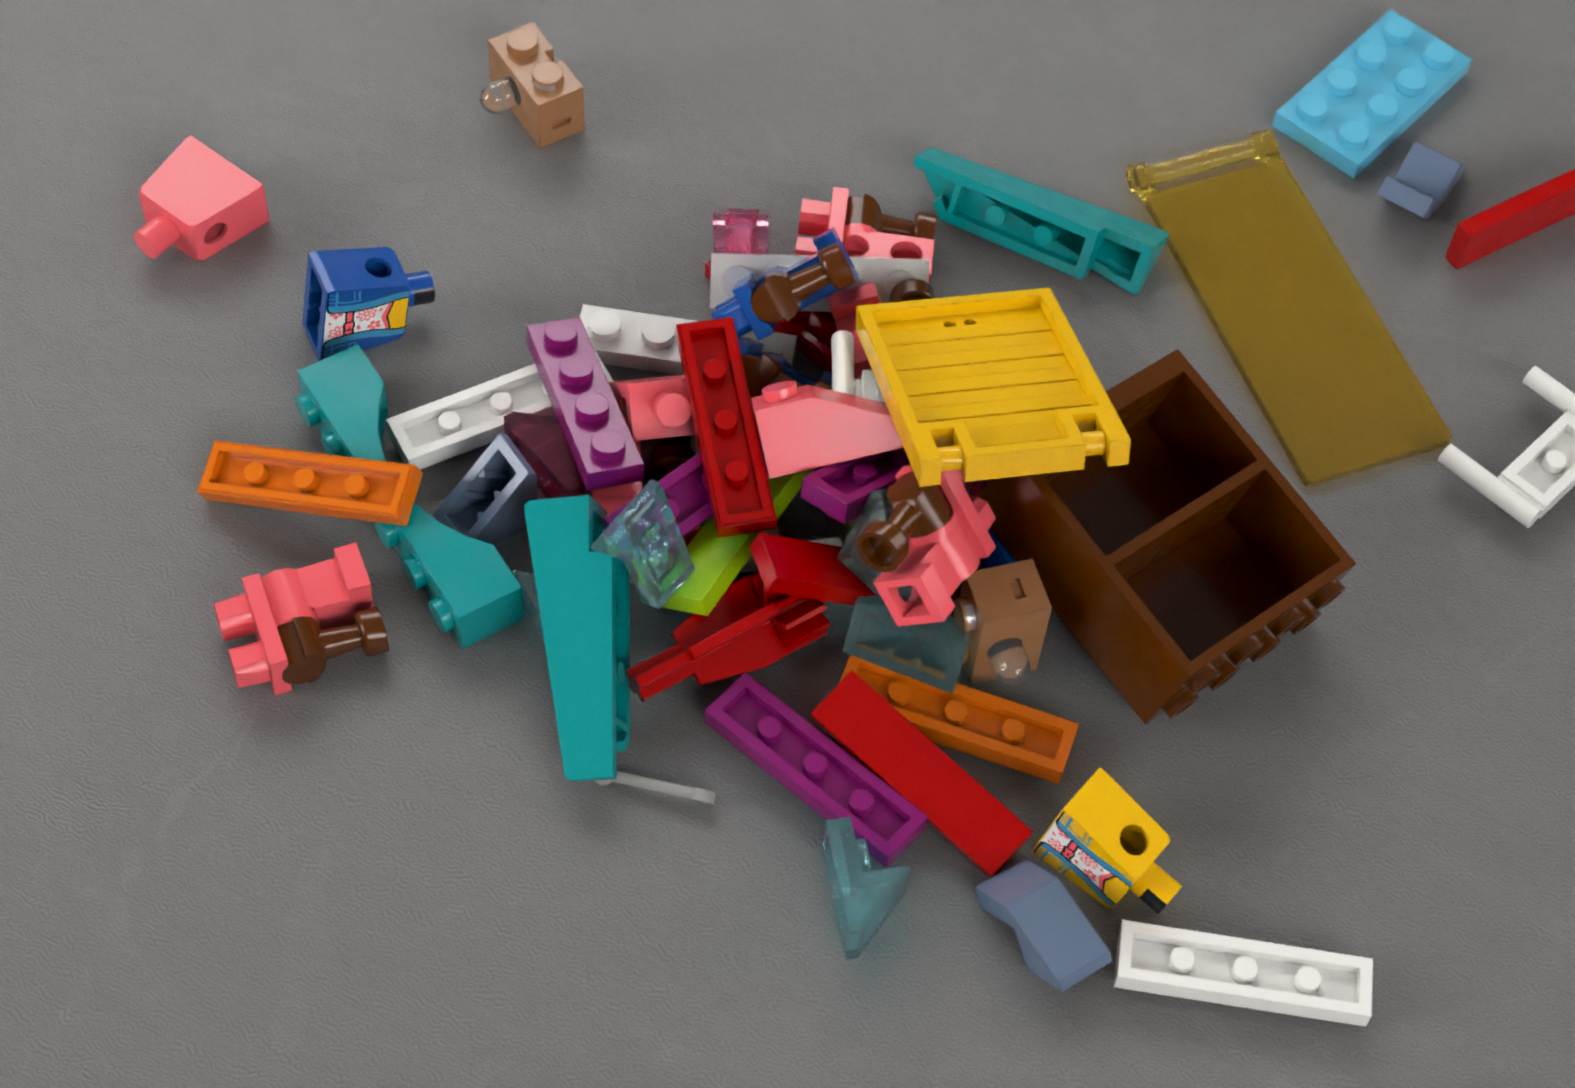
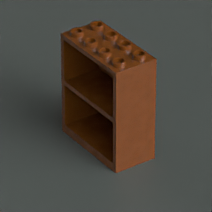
(1180, 555)

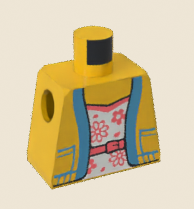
(1108, 846)

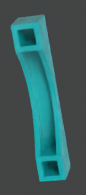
(462, 576)

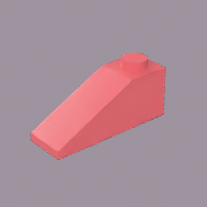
(819, 427)

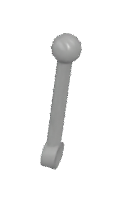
(692, 793)

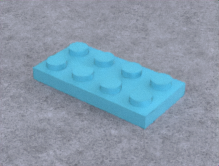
(1371, 93)

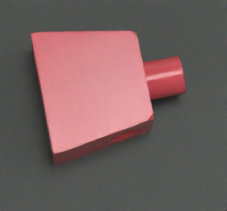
(198, 203)
(655, 407)

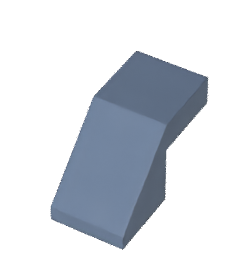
(1422, 181)
(1047, 922)

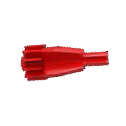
(738, 636)

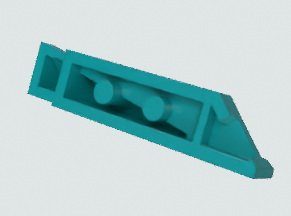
(1041, 221)
(584, 633)

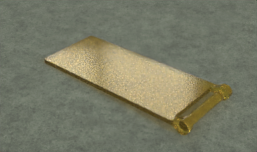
(1290, 312)

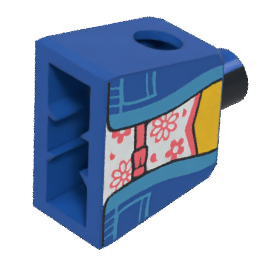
(359, 298)

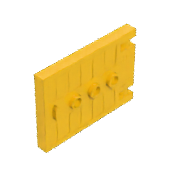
(989, 386)

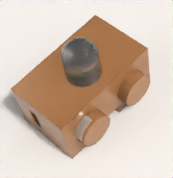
(533, 86)
(1006, 621)

